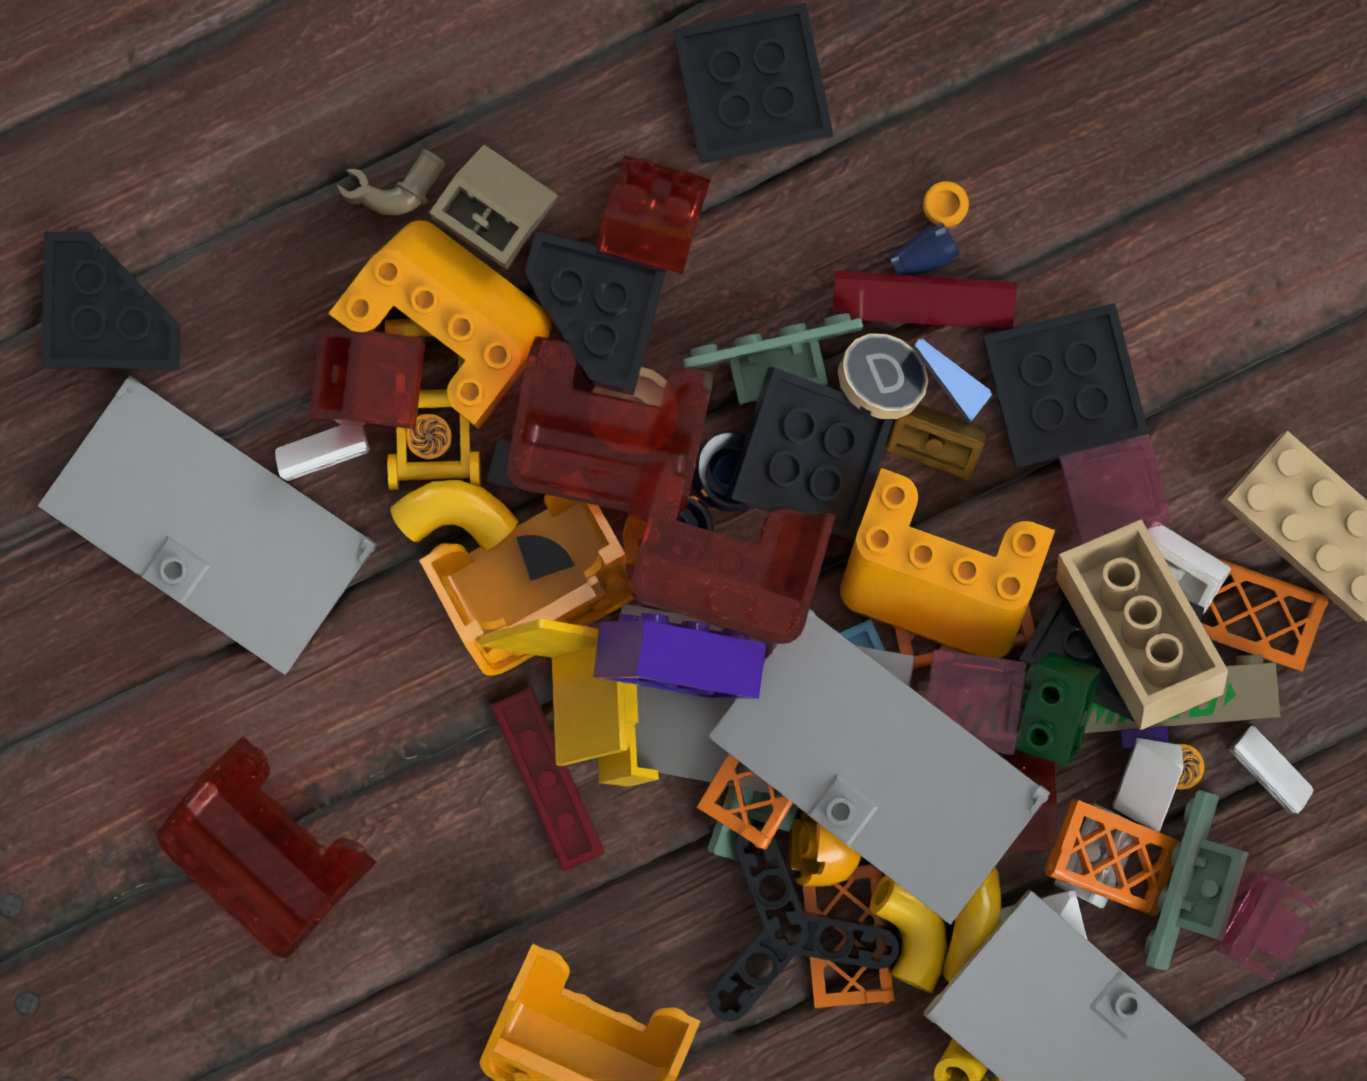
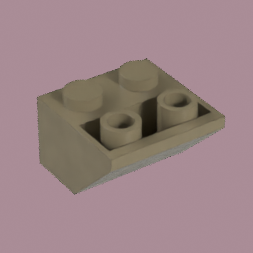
(493, 206)

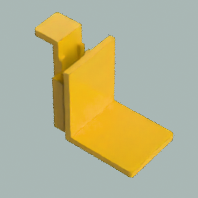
(590, 713)

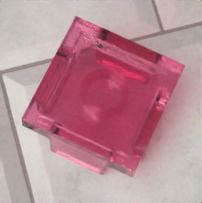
(1113, 488)
(978, 695)
(1265, 924)

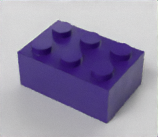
(679, 657)

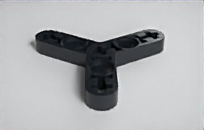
(807, 939)

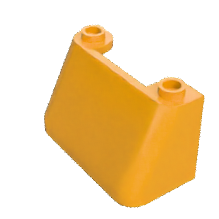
(494, 591)

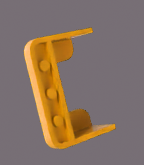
(458, 304)
(936, 584)
(569, 1037)

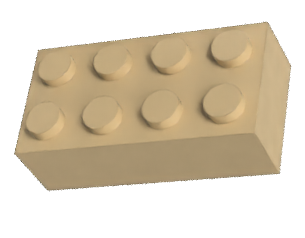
(1308, 520)
(1141, 624)

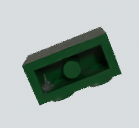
(1056, 708)

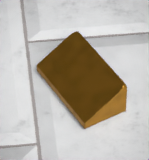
(938, 441)

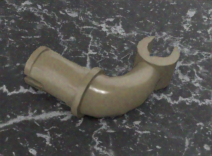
(406, 194)

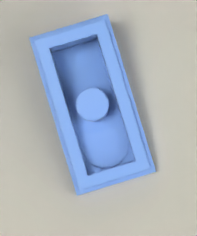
(961, 388)

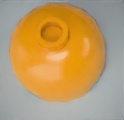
(819, 854)

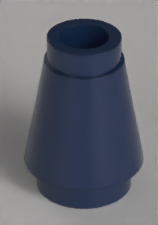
(926, 251)

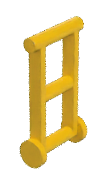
(398, 467)

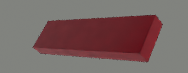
(925, 299)
(547, 783)

